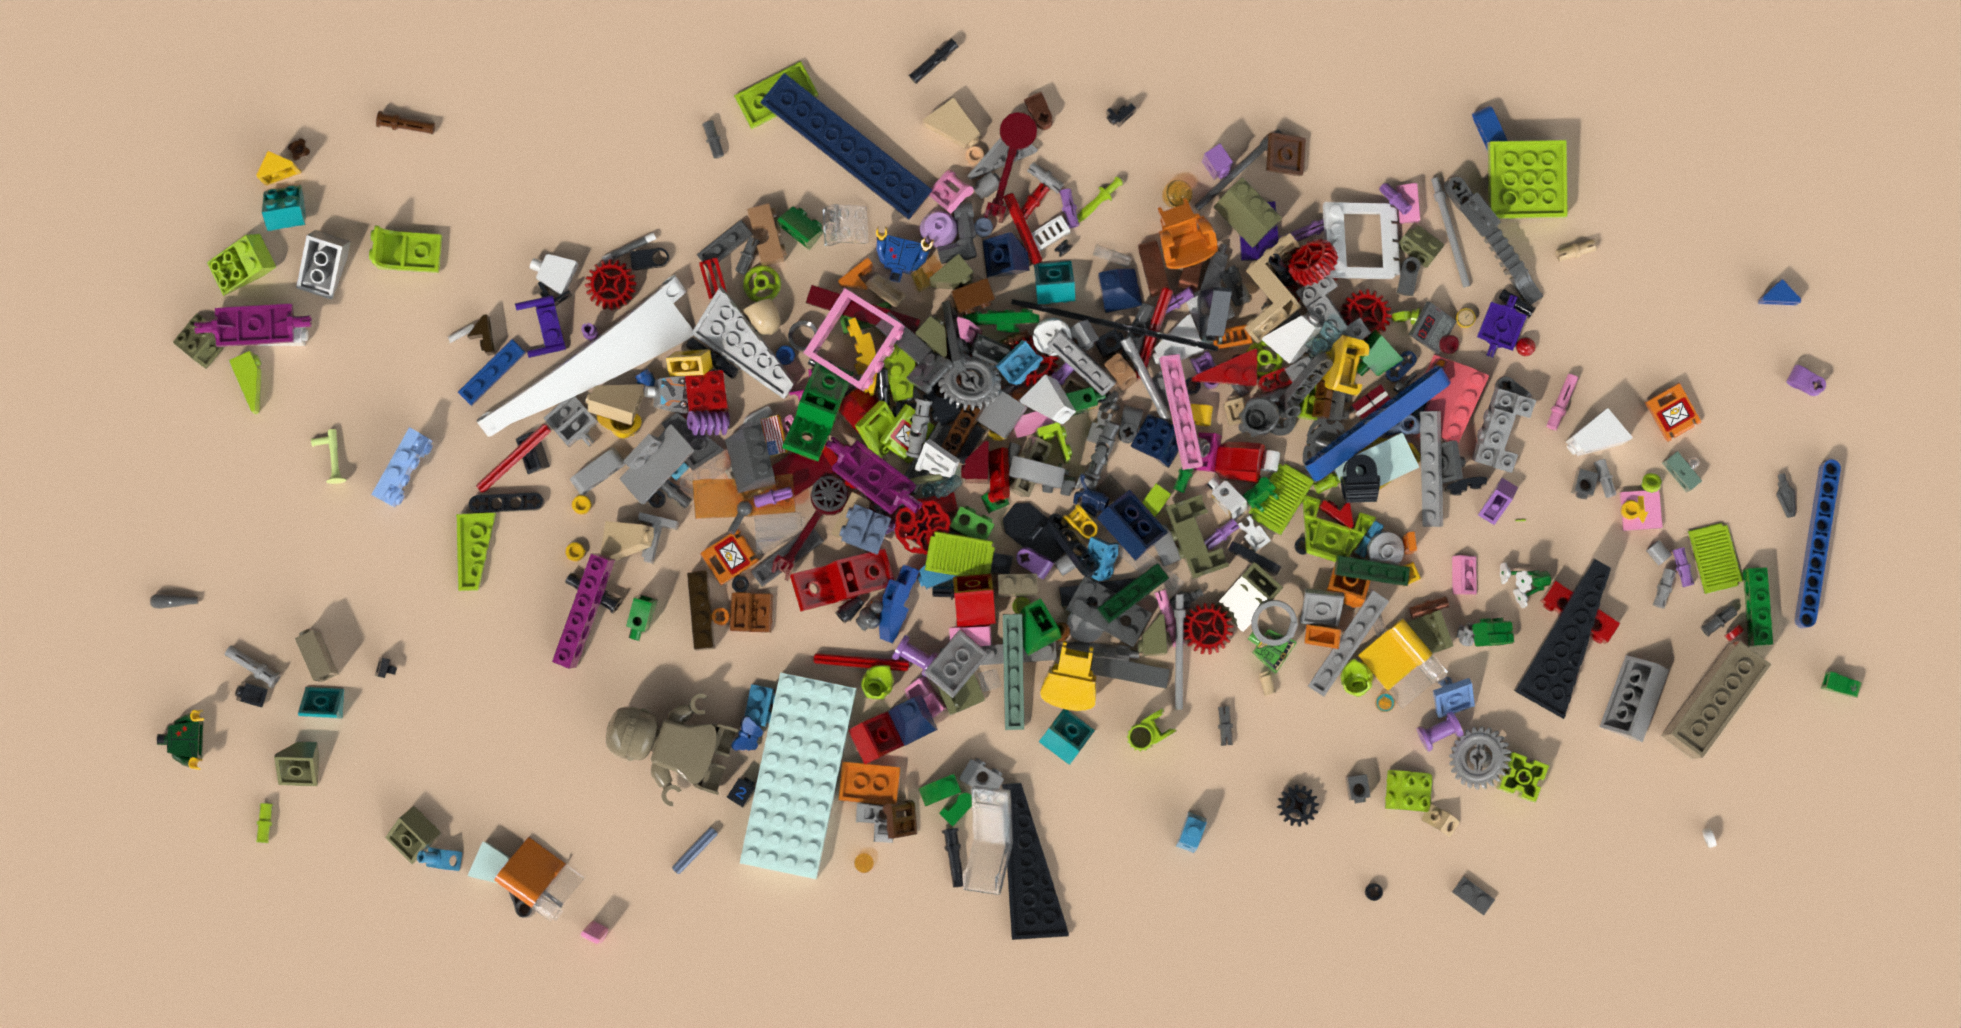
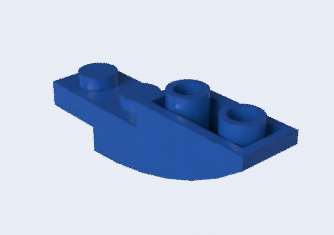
(893, 603)

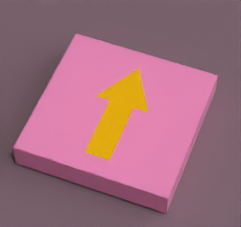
(1650, 510)

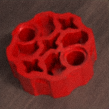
(902, 528)

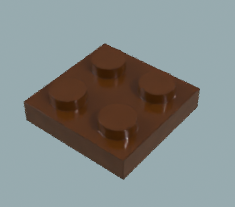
(1285, 154)

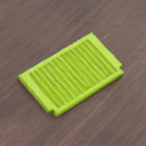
(1291, 489)
(959, 555)
(1715, 557)

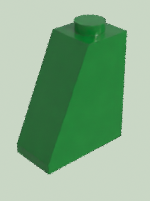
(939, 790)

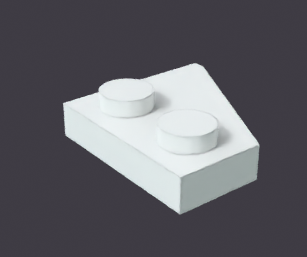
(937, 460)

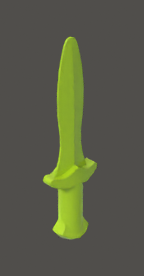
(1103, 195)

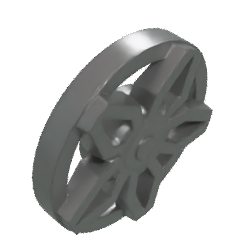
(829, 493)

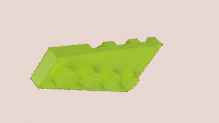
(472, 547)

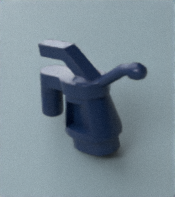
(1091, 500)

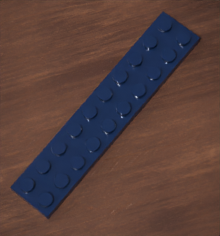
(846, 146)

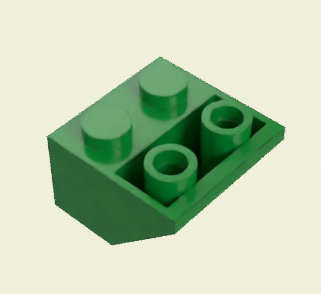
(1038, 627)

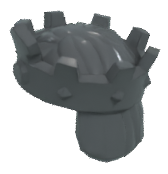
(1259, 416)

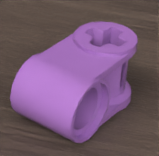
(1202, 364)
(1804, 379)
(1037, 564)

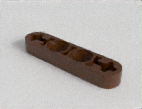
(963, 431)

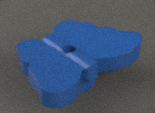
(744, 742)

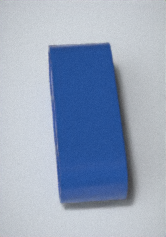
(1488, 126)

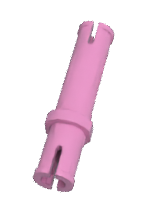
(1558, 410)
(1166, 609)

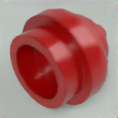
(1525, 347)

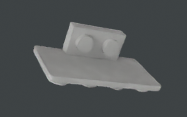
(654, 462)

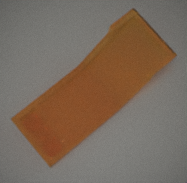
(720, 498)

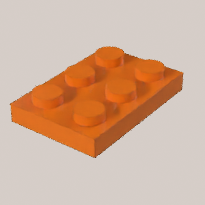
(869, 783)

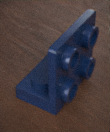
(1157, 440)

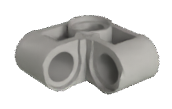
(870, 814)

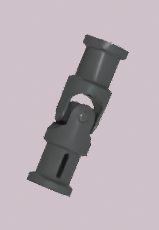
(1099, 458)

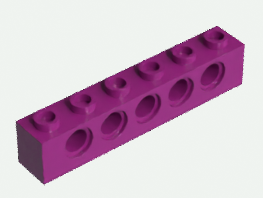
(583, 610)

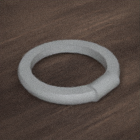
(1292, 627)

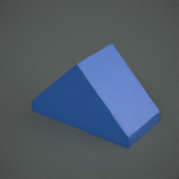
(1780, 295)

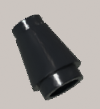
(849, 609)

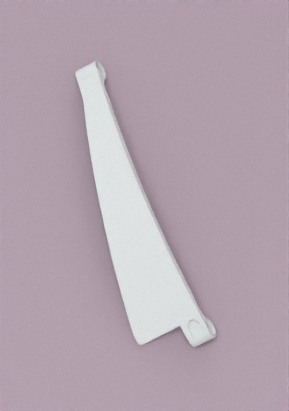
(632, 341)

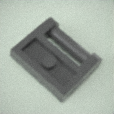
(929, 371)

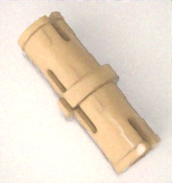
(1576, 250)

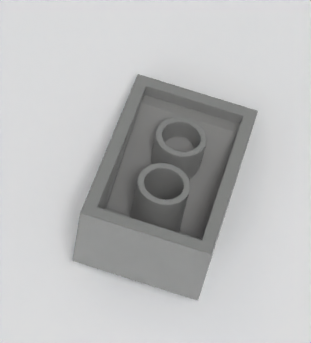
(322, 263)

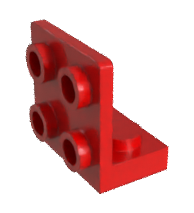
(706, 392)

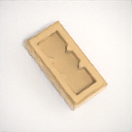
(885, 290)

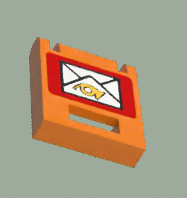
(1675, 415)
(732, 554)

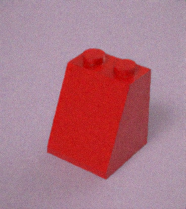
(974, 600)

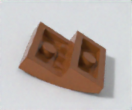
(751, 612)

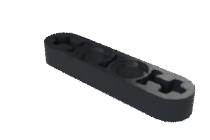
(506, 502)
(1058, 526)

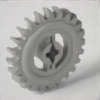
(969, 391)
(1493, 765)

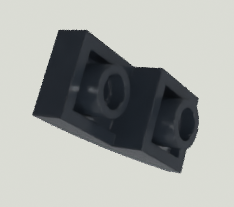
(970, 443)
(1460, 486)

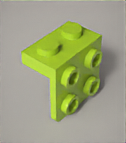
(1408, 791)

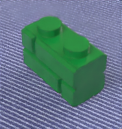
(1493, 632)

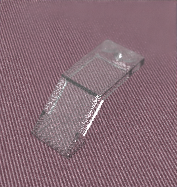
(991, 840)

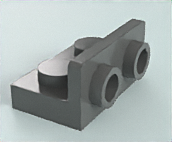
(1480, 214)

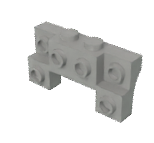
(1321, 307)
(1497, 428)

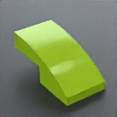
(1156, 499)

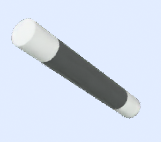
(629, 247)

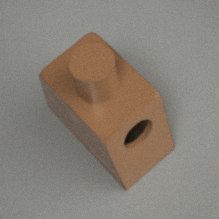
(1120, 371)

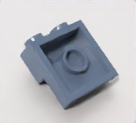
(865, 529)

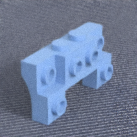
(400, 467)

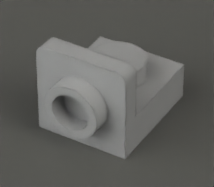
(1297, 368)

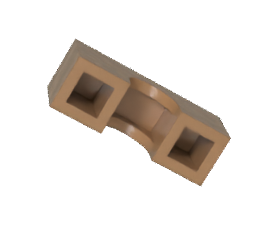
(763, 218)

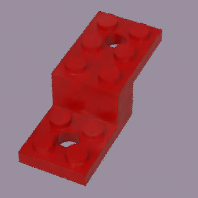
(841, 580)

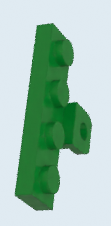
(1005, 320)

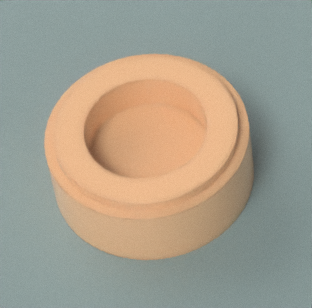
(974, 155)

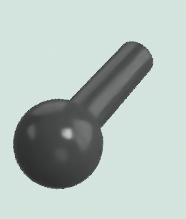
(744, 508)

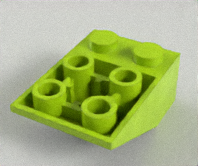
(241, 263)

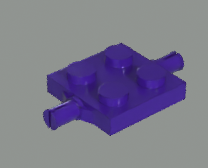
(1501, 326)

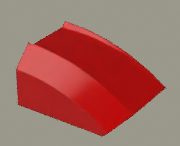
(1239, 461)

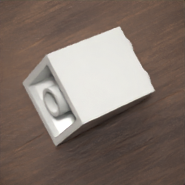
(1599, 434)

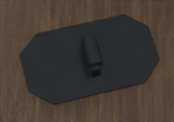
(1029, 529)

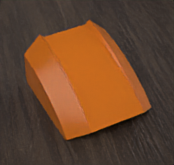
(1353, 588)

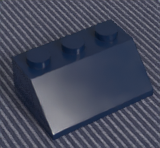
(1132, 524)

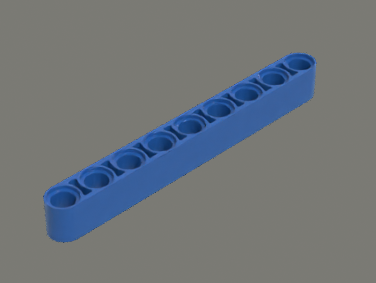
(1377, 423)
(1824, 537)

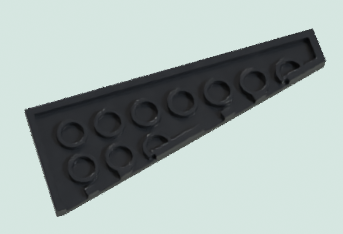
(1558, 660)
(1032, 895)

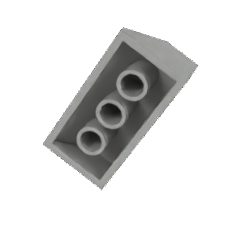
(1634, 698)

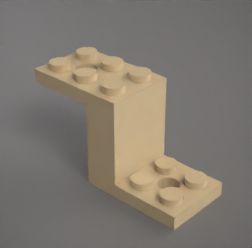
(1283, 302)

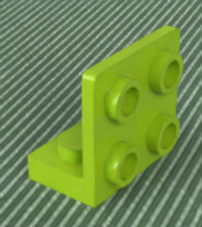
(1048, 432)

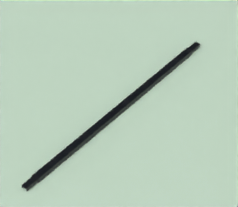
(1115, 325)

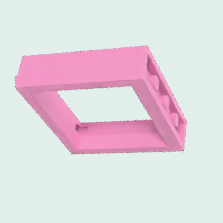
(829, 323)

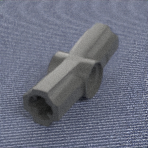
(1143, 321)

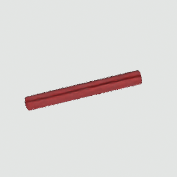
(1155, 325)
(513, 458)
(863, 662)

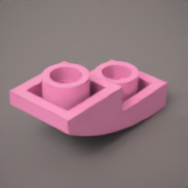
(979, 634)

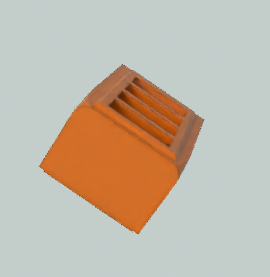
(1240, 342)

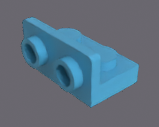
(1104, 555)
(759, 704)

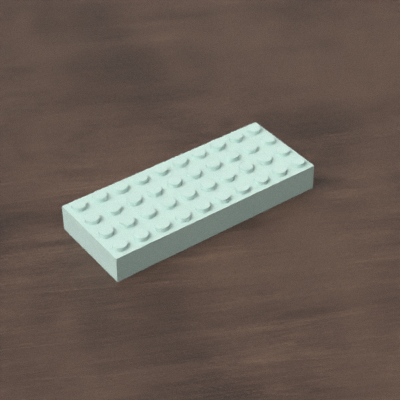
(798, 776)

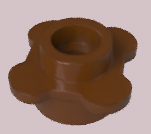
(298, 144)

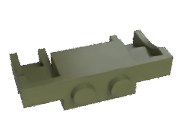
(1190, 540)

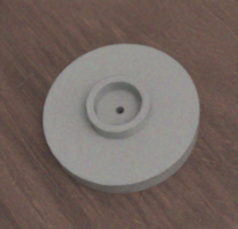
(1385, 548)

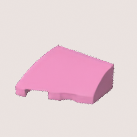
(931, 698)

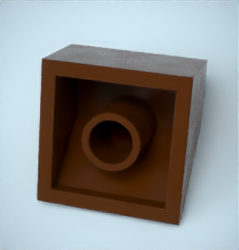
(973, 296)

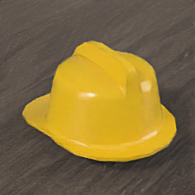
(619, 428)

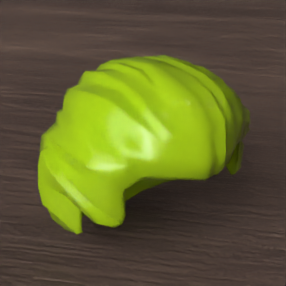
(1356, 678)
(877, 682)

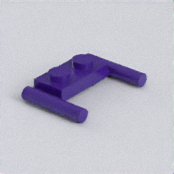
(548, 323)

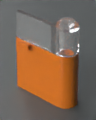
(539, 879)

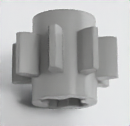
(1465, 634)

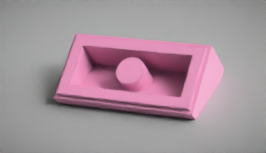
(1410, 194)
(968, 330)
(1029, 423)
(1464, 575)

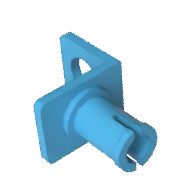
(440, 858)

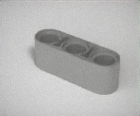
(597, 471)
(1037, 472)

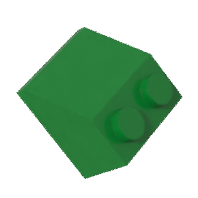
(801, 227)

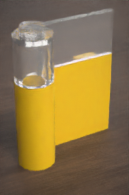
(1403, 663)

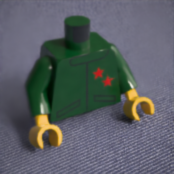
(185, 739)

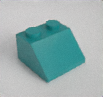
(1054, 282)
(1066, 736)

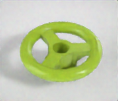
(760, 277)
(1261, 352)

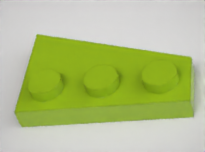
(899, 367)

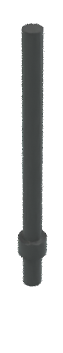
(1234, 173)

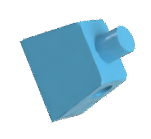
(1191, 832)

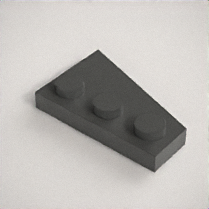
(703, 446)

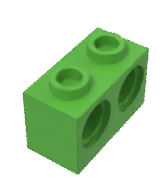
(970, 529)

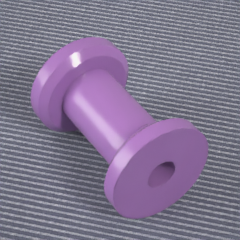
(914, 654)
(1439, 731)

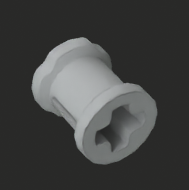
(1090, 483)

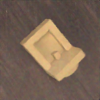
(1232, 409)

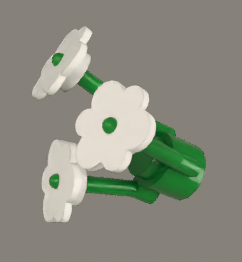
(1524, 581)

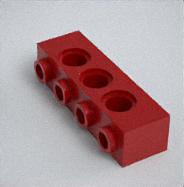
(1607, 624)

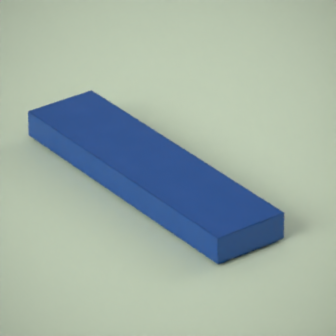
(491, 372)

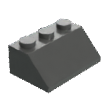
(750, 459)

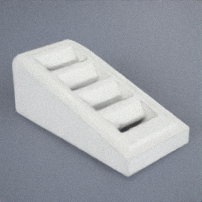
(1059, 235)

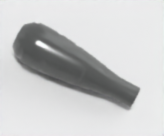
(168, 600)

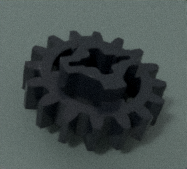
(1302, 813)

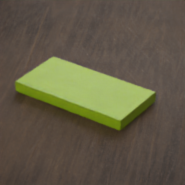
(750, 98)

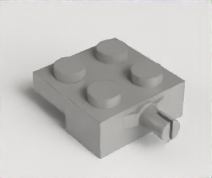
(571, 421)

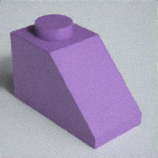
(1498, 501)

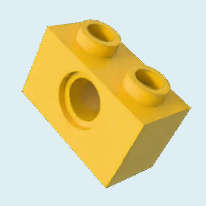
(689, 363)

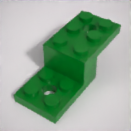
(816, 412)

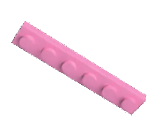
(1181, 411)

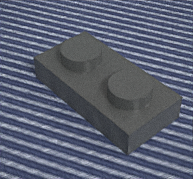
(1473, 895)

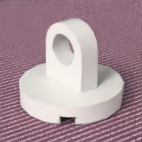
(1046, 331)

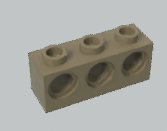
(1036, 450)

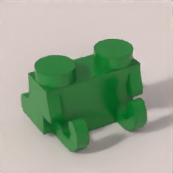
(1260, 493)

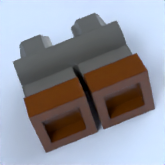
(1330, 403)

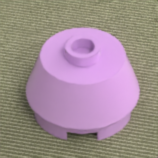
(939, 227)

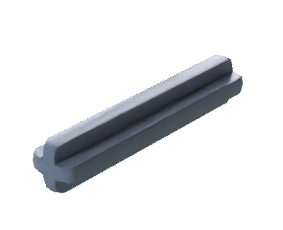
(695, 850)

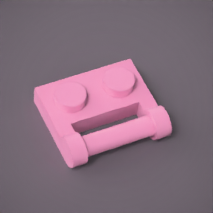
(946, 196)

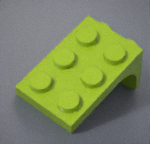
(405, 250)

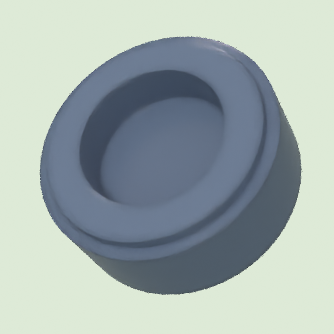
(983, 227)

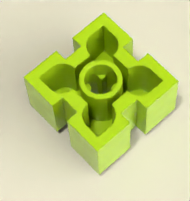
(1533, 771)

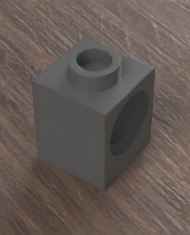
(1590, 478)
(1351, 782)

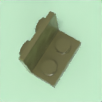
(199, 346)
(1432, 631)
(966, 697)

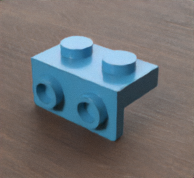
(1019, 363)

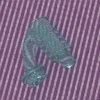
(942, 488)

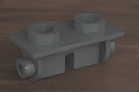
(1234, 280)

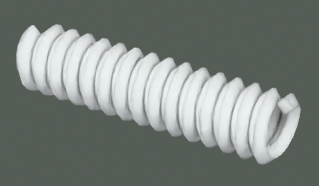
(461, 333)

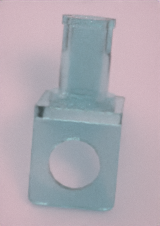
(1323, 341)

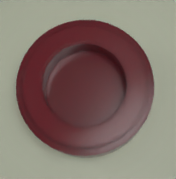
(1449, 344)

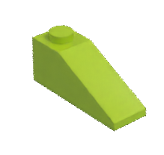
(248, 374)

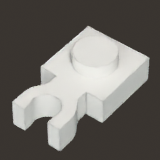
(1255, 536)

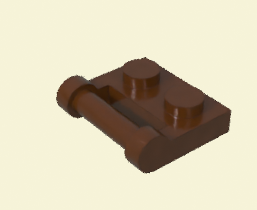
(904, 825)

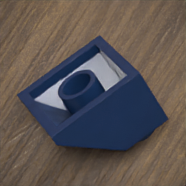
(1004, 256)
(1119, 289)
(912, 719)

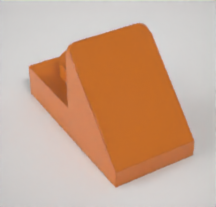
(852, 278)

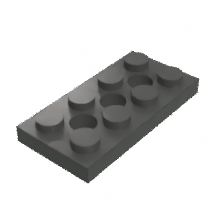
(1079, 607)

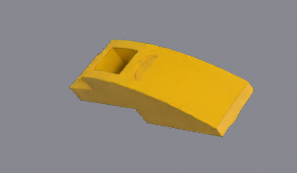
(865, 347)

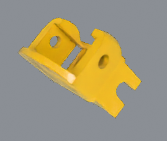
(1344, 367)
(1070, 682)

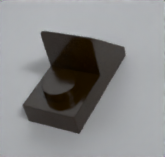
(483, 330)

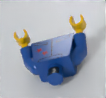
(901, 254)

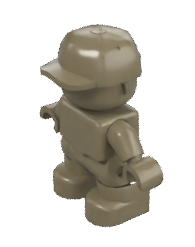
(674, 746)

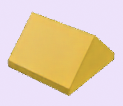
(275, 169)

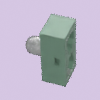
(1683, 470)

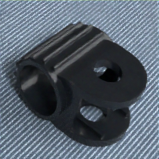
(1357, 487)

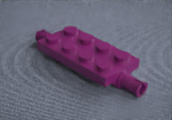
(253, 325)
(873, 476)

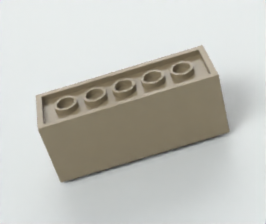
(1716, 700)

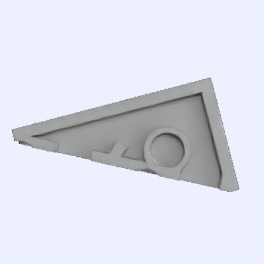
(997, 157)

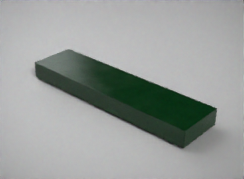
(1371, 570)
(1133, 593)

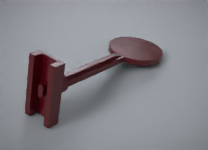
(1017, 133)
(785, 563)

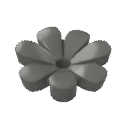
(1110, 402)

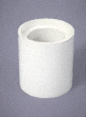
(1270, 461)

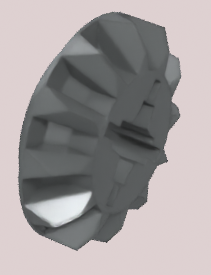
(1288, 424)

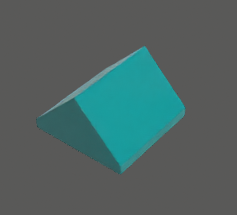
(322, 703)

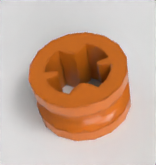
(726, 615)

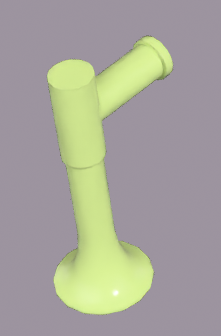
(333, 446)

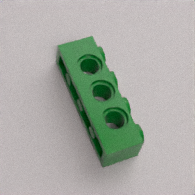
(1757, 607)

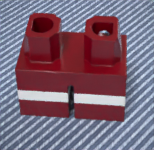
(1370, 402)

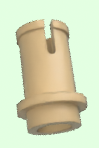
(1267, 683)

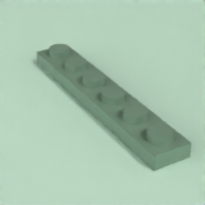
(1013, 672)

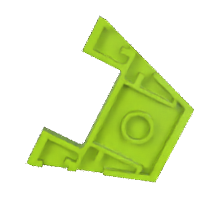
(1328, 538)

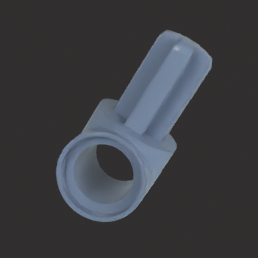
(1403, 426)

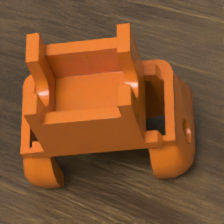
(1182, 241)

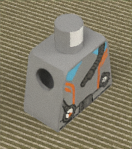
(669, 394)

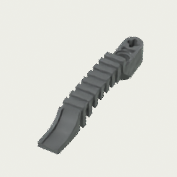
(1499, 244)

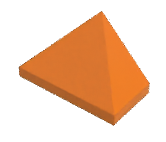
(1322, 636)

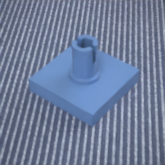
(1453, 697)

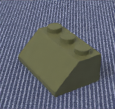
(1247, 212)

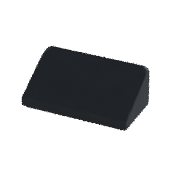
(535, 459)

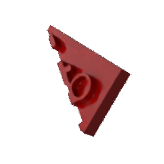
(1236, 371)

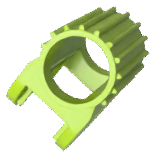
(1156, 735)

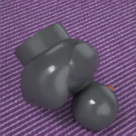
(867, 617)

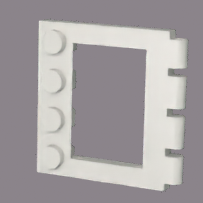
(1335, 234)

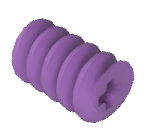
(708, 421)

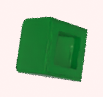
(992, 507)

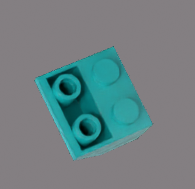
(283, 208)

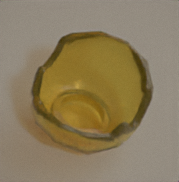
(1175, 192)

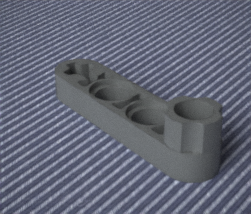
(1291, 398)

